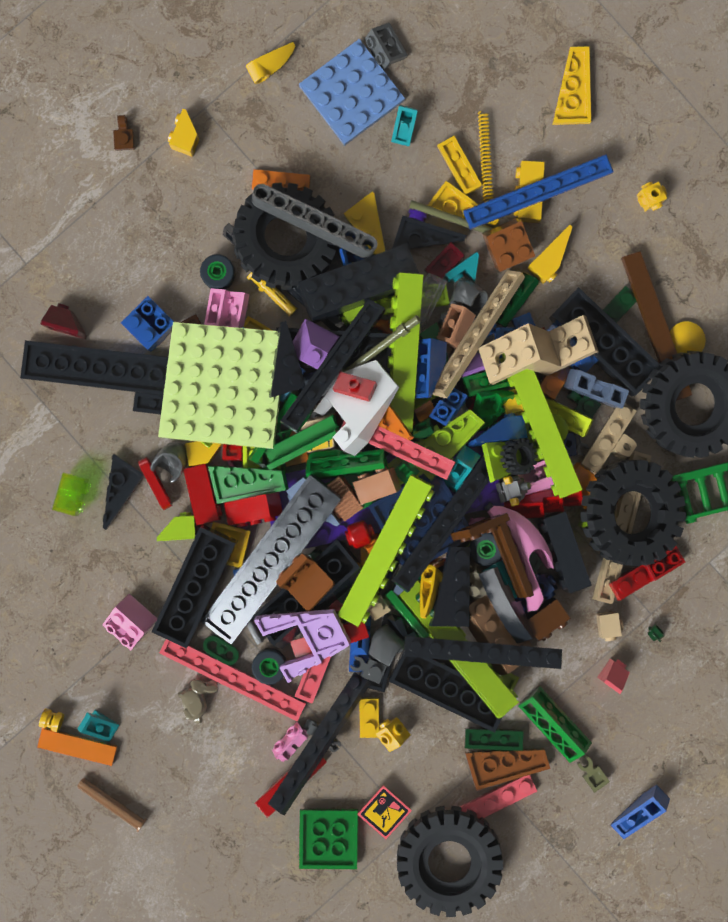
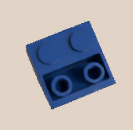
(148, 324)

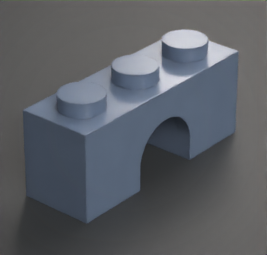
(595, 389)

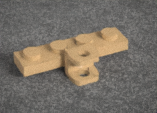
(611, 440)

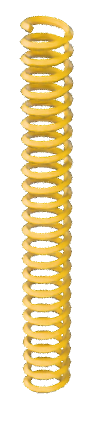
(486, 156)

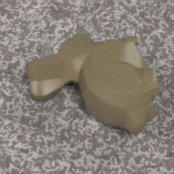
(194, 699)

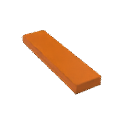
(77, 746)

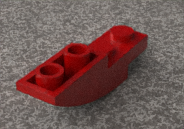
(642, 575)

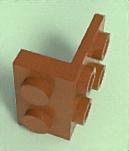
(305, 581)

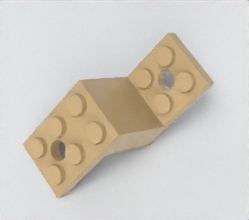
(538, 349)

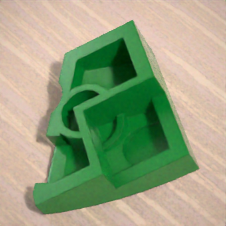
(490, 405)

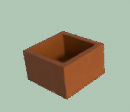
(508, 244)

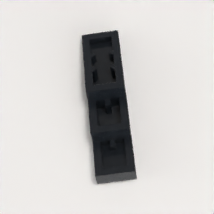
(504, 603)

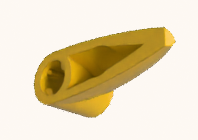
(267, 64)
(429, 589)

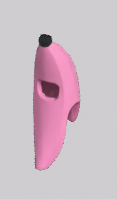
(527, 540)

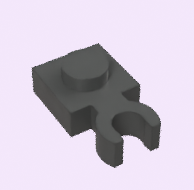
(371, 669)

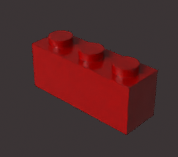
(202, 494)
(253, 509)

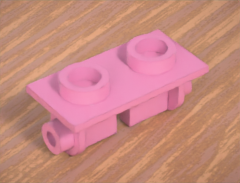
(283, 748)

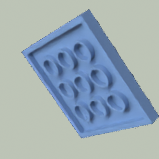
(351, 92)

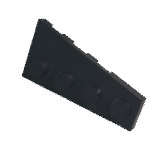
(453, 596)

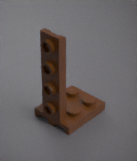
(506, 546)

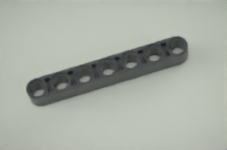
(307, 213)

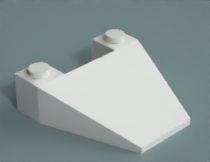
(360, 415)

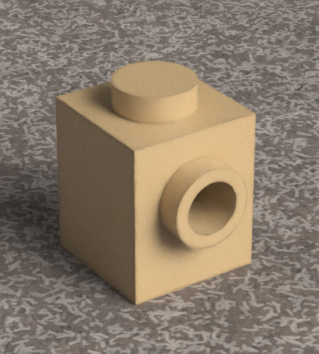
(380, 608)
(609, 625)

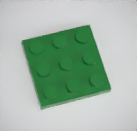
(328, 838)

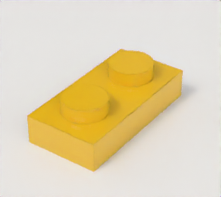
(369, 717)

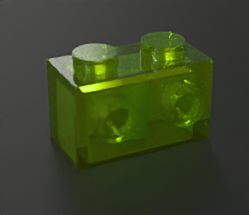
(71, 494)

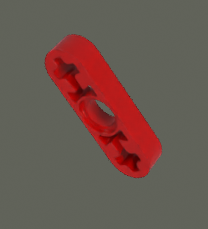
(155, 484)

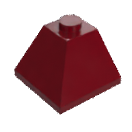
(63, 320)

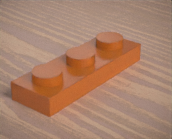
(271, 177)

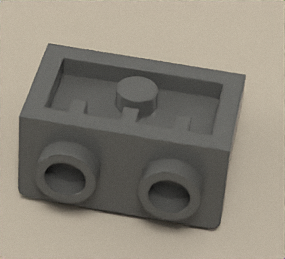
(385, 45)

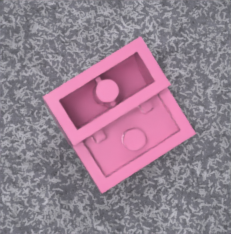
(226, 308)

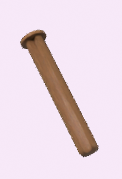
(111, 804)

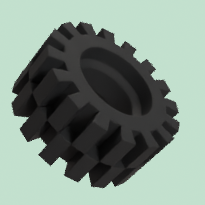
(527, 453)

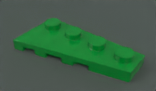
(243, 482)

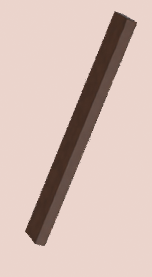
(651, 310)

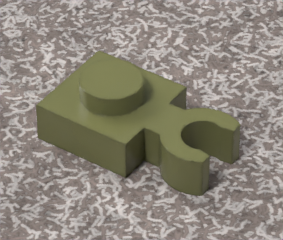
(594, 775)

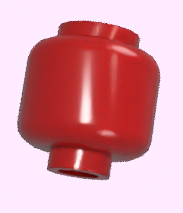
(359, 534)

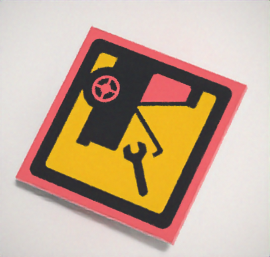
(384, 812)

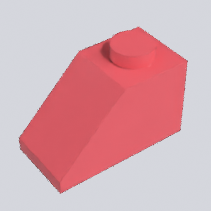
(614, 675)

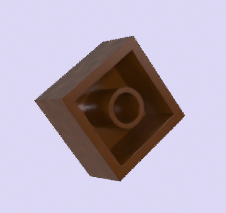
(547, 619)

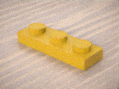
(459, 165)

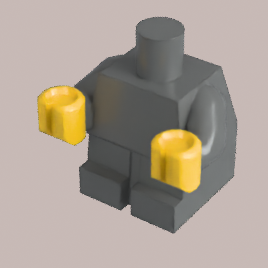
(512, 489)

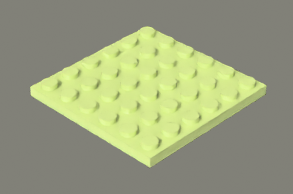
(220, 386)

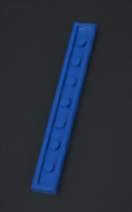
(538, 192)

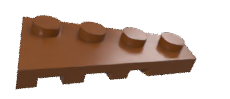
(500, 766)

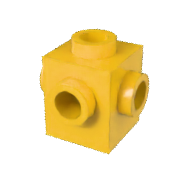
(646, 199)
(392, 733)

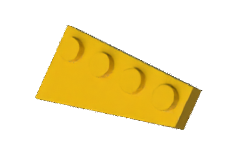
(575, 94)

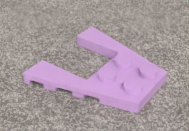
(320, 629)

